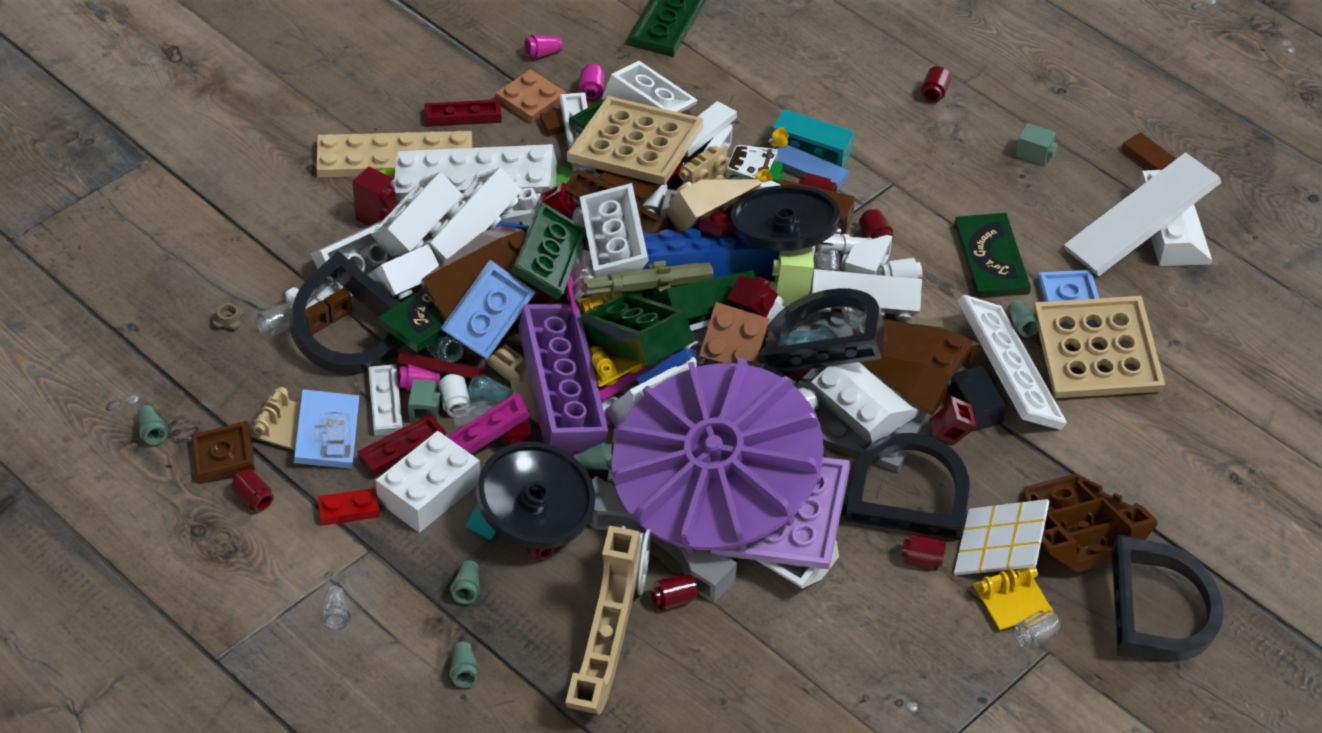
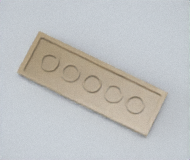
(352, 153)

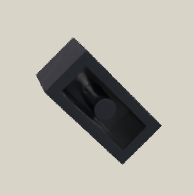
(979, 390)

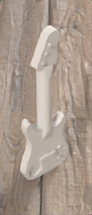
(582, 267)

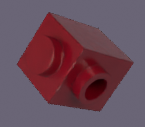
(753, 295)

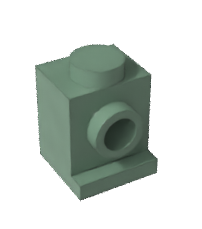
(423, 400)

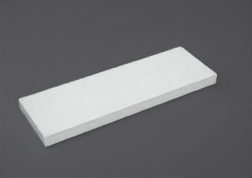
(1142, 214)
(1012, 362)

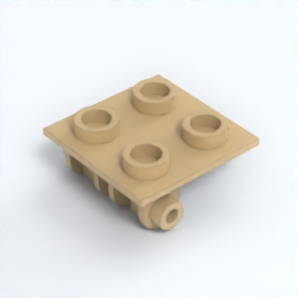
(706, 166)
(278, 420)

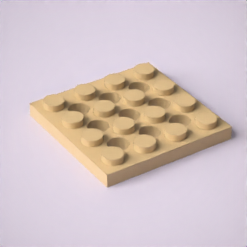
(608, 119)
(1087, 358)

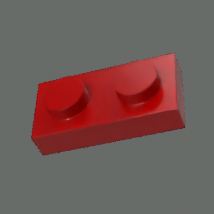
(348, 506)

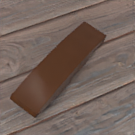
(584, 184)

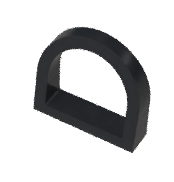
(362, 287)
(828, 351)
(902, 518)
(1154, 647)

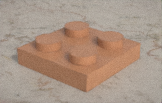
(530, 96)
(733, 335)

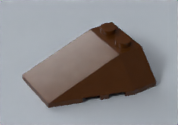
(455, 275)
(920, 362)
(1086, 521)

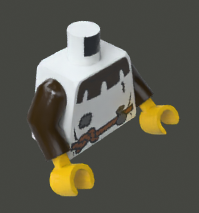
(756, 160)

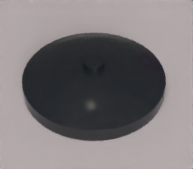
(785, 217)
(535, 495)

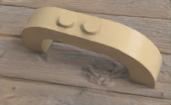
(593, 683)

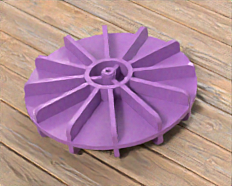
(717, 456)

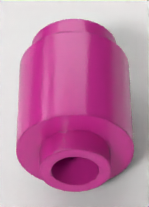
(591, 82)

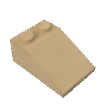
(706, 197)

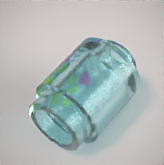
(446, 349)

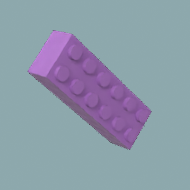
(562, 377)

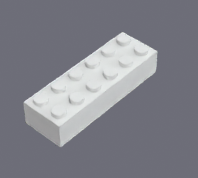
(526, 165)

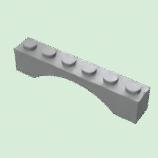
(710, 571)

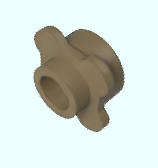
(228, 316)

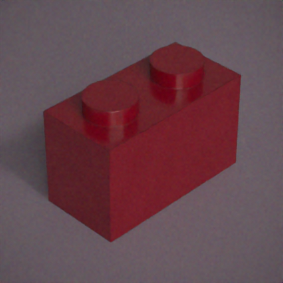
(373, 196)

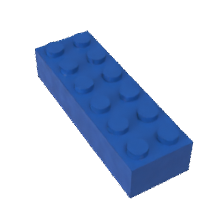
(725, 252)

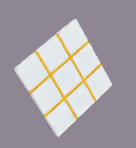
(1002, 537)

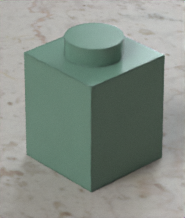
(1036, 144)

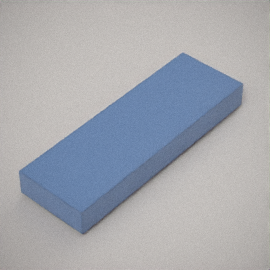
(800, 163)

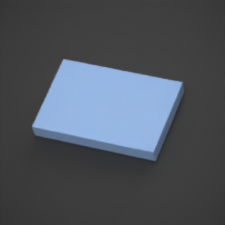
(1068, 286)
(488, 309)
(311, 406)

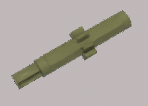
(655, 278)

